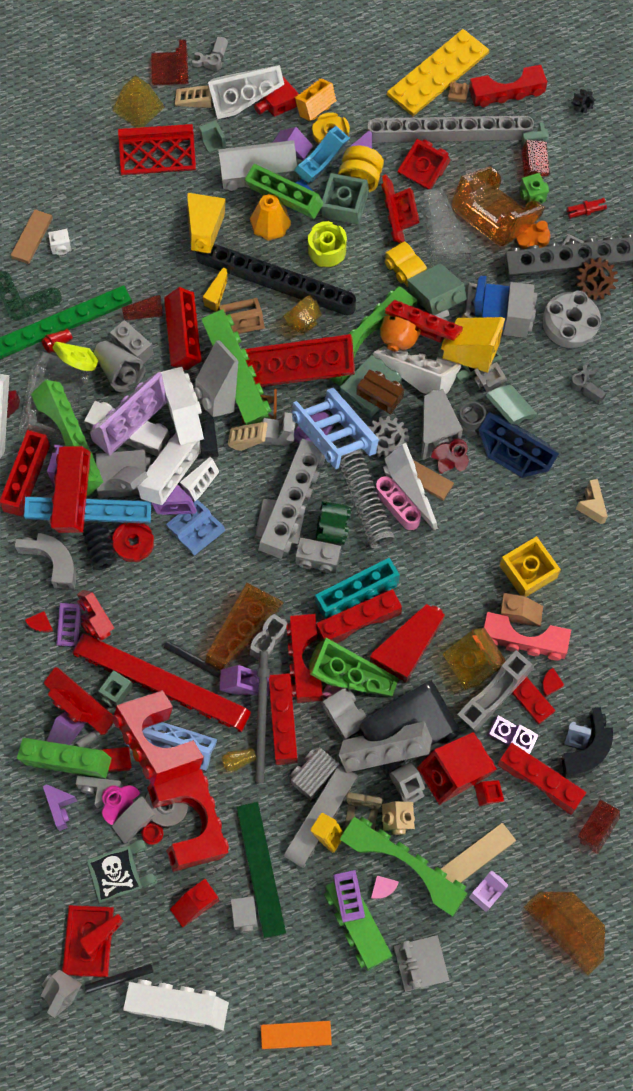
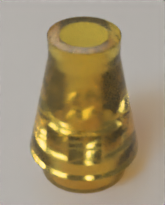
(237, 759)

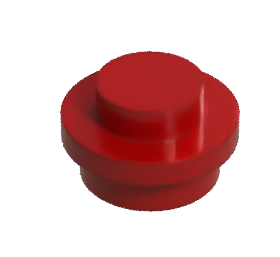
(152, 833)

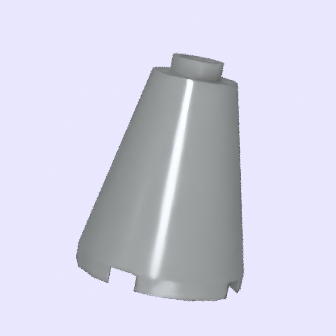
(119, 365)

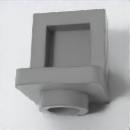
(491, 379)

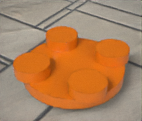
(536, 234)

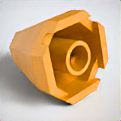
(270, 218)

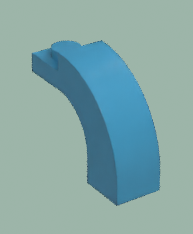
(322, 155)

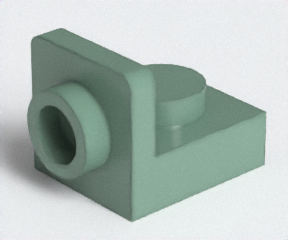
(540, 135)

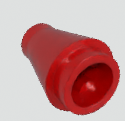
(49, 340)

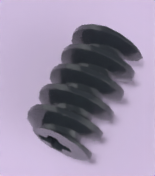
(98, 548)

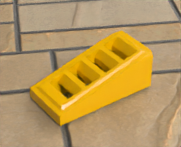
(215, 292)
(327, 832)

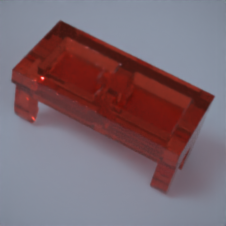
(535, 158)
(599, 826)

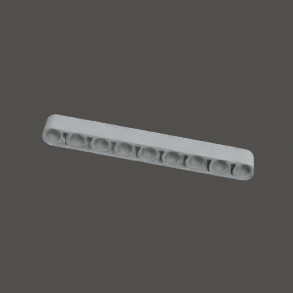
(450, 128)

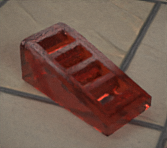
(144, 309)

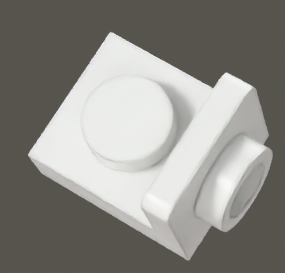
(59, 242)

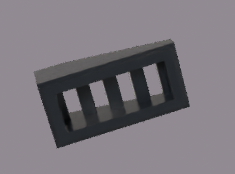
(209, 444)

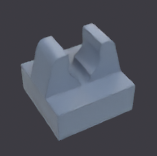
(577, 736)

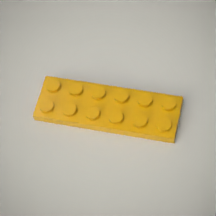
(437, 72)

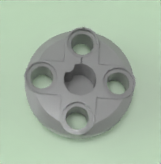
(558, 324)

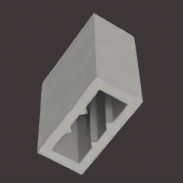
(113, 464)

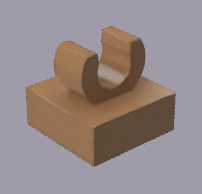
(458, 92)

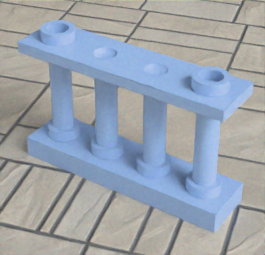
(341, 413)

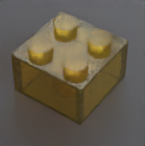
(474, 658)

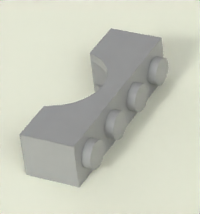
(508, 678)
(408, 743)

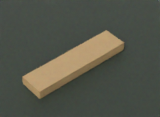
(479, 854)

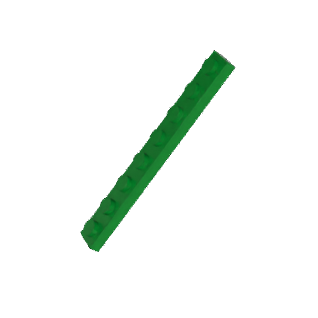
(64, 320)

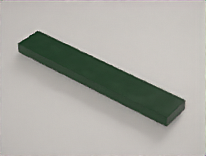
(261, 870)

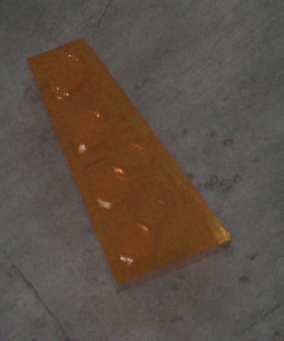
(242, 625)

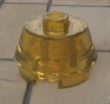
(303, 315)

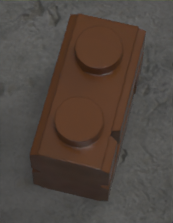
(380, 391)

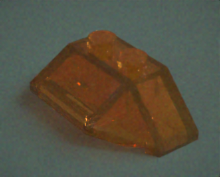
(570, 926)

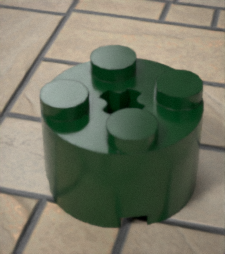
(332, 523)

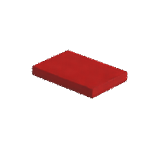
(79, 923)

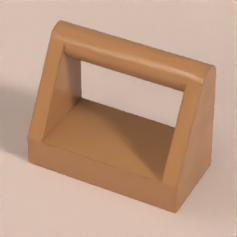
(245, 320)

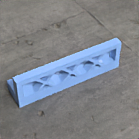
(171, 739)

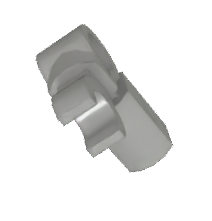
(214, 60)

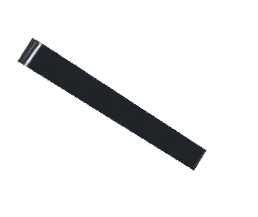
(284, 276)

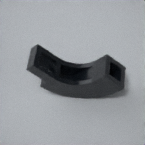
(584, 762)

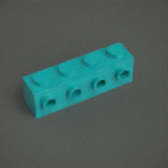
(357, 588)

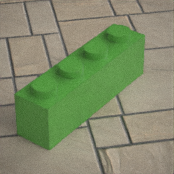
(288, 192)
(64, 758)
(361, 932)

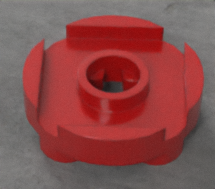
(136, 552)

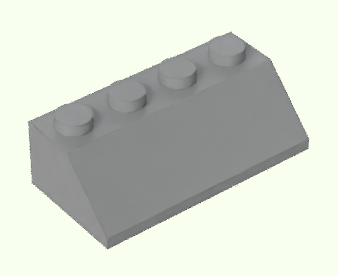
(238, 161)

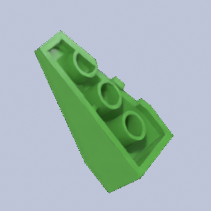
(347, 670)

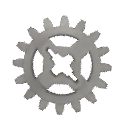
(391, 430)

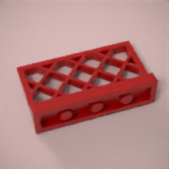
(156, 134)

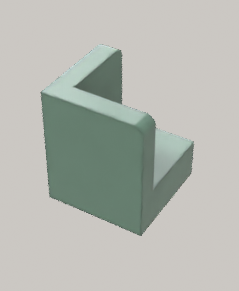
(212, 136)

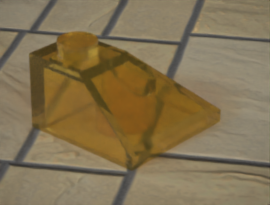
(138, 103)

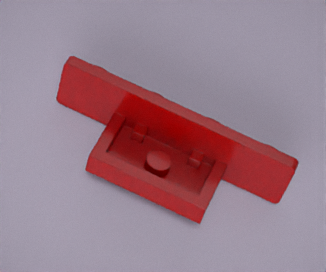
(401, 209)
(429, 324)
(77, 702)

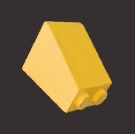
(476, 343)

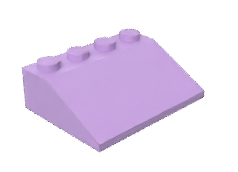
(130, 414)

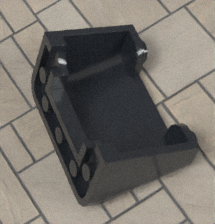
(417, 706)

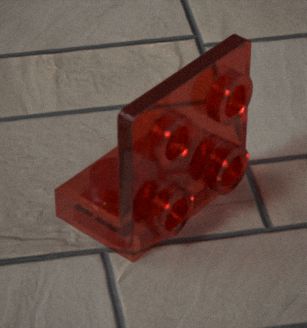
(170, 66)

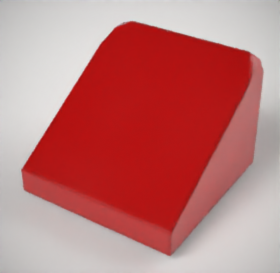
(489, 792)

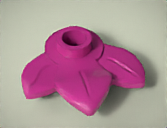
(119, 802)

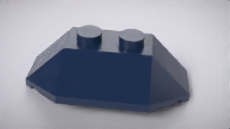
(516, 447)

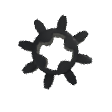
(585, 96)

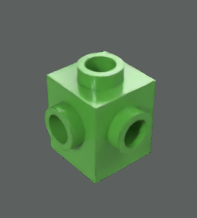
(533, 188)

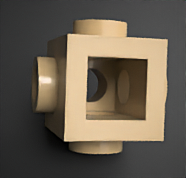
(398, 817)

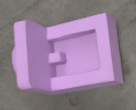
(488, 891)

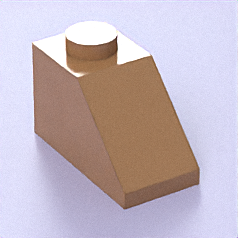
(521, 609)

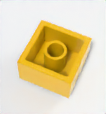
(529, 567)

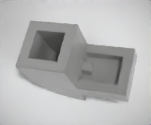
(279, 431)
(408, 783)

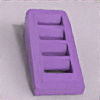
(68, 607)
(347, 876)

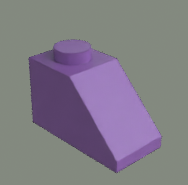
(240, 681)

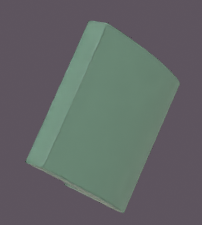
(511, 404)

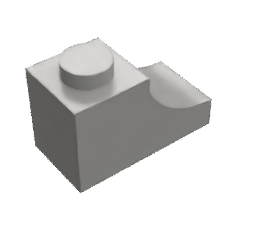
(59, 992)

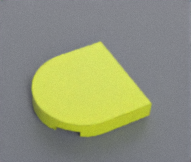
(76, 356)

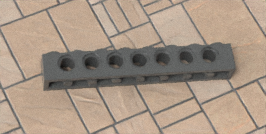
(516, 268)

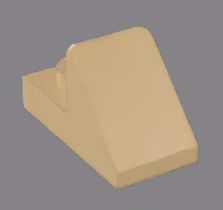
(594, 505)

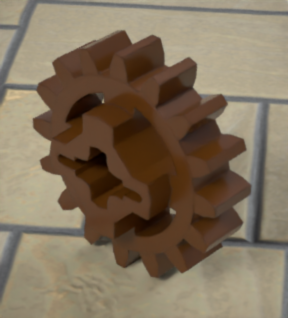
(597, 270)

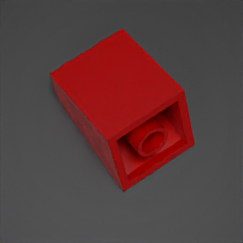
(456, 767)

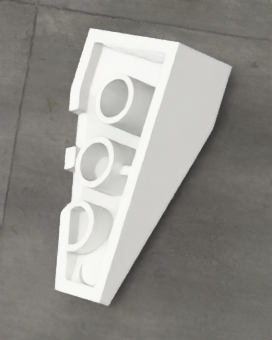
(241, 90)
(419, 371)
(403, 472)

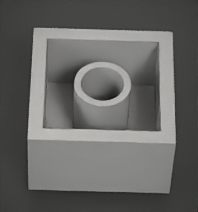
(520, 310)

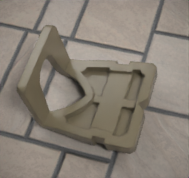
(356, 799)

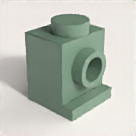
(118, 682)

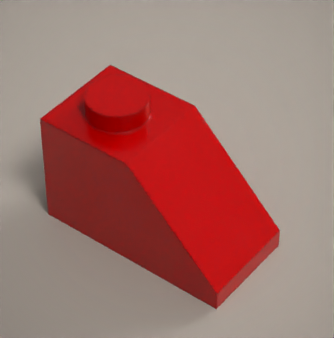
(194, 903)

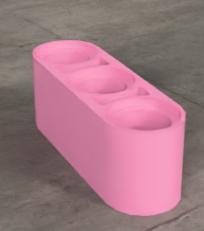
(396, 494)

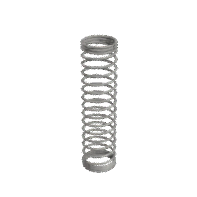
(372, 541)

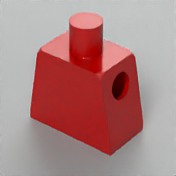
(278, 101)

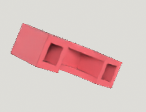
(552, 642)

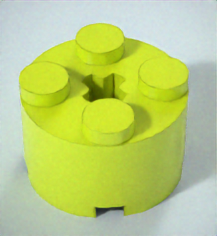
(327, 244)

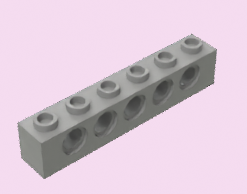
(270, 541)

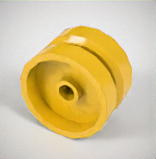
(363, 164)

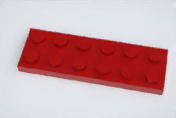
(302, 360)

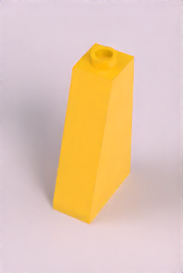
(204, 220)

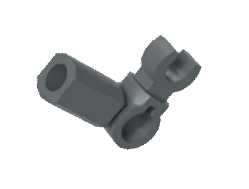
(580, 383)

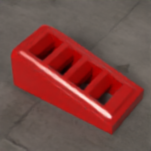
(97, 938)

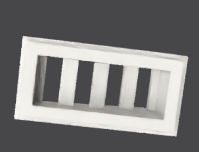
(196, 483)

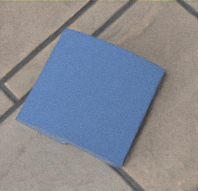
(197, 529)

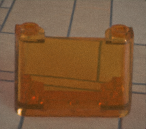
(490, 209)

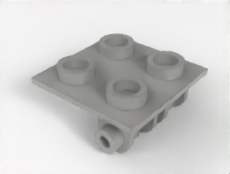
(421, 963)

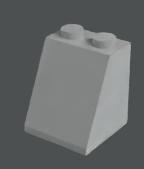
(438, 422)

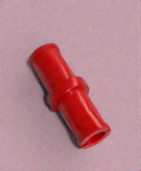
(586, 208)

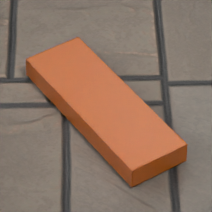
(296, 1035)

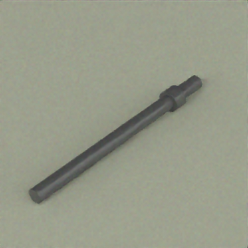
(263, 673)

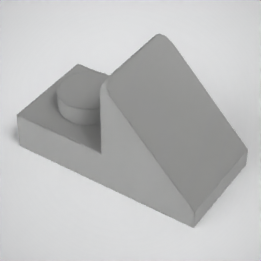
(90, 784)

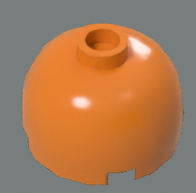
(398, 334)

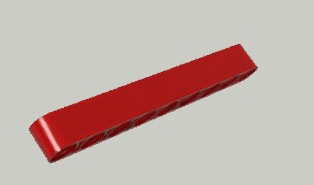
(159, 680)

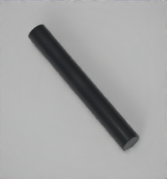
(192, 659)
(119, 978)

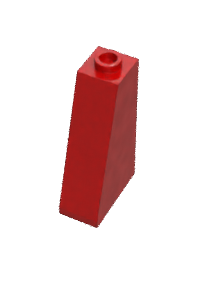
(408, 644)

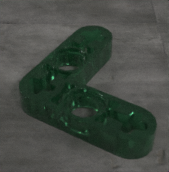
(18, 303)

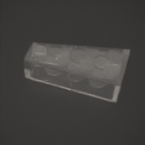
(444, 234)

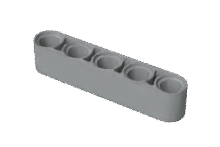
(328, 803)

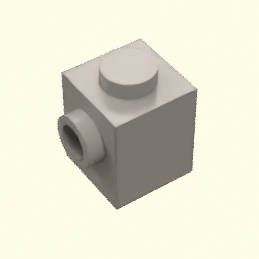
(244, 914)

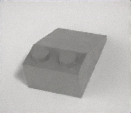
(218, 381)

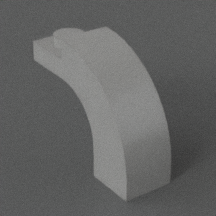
(63, 566)

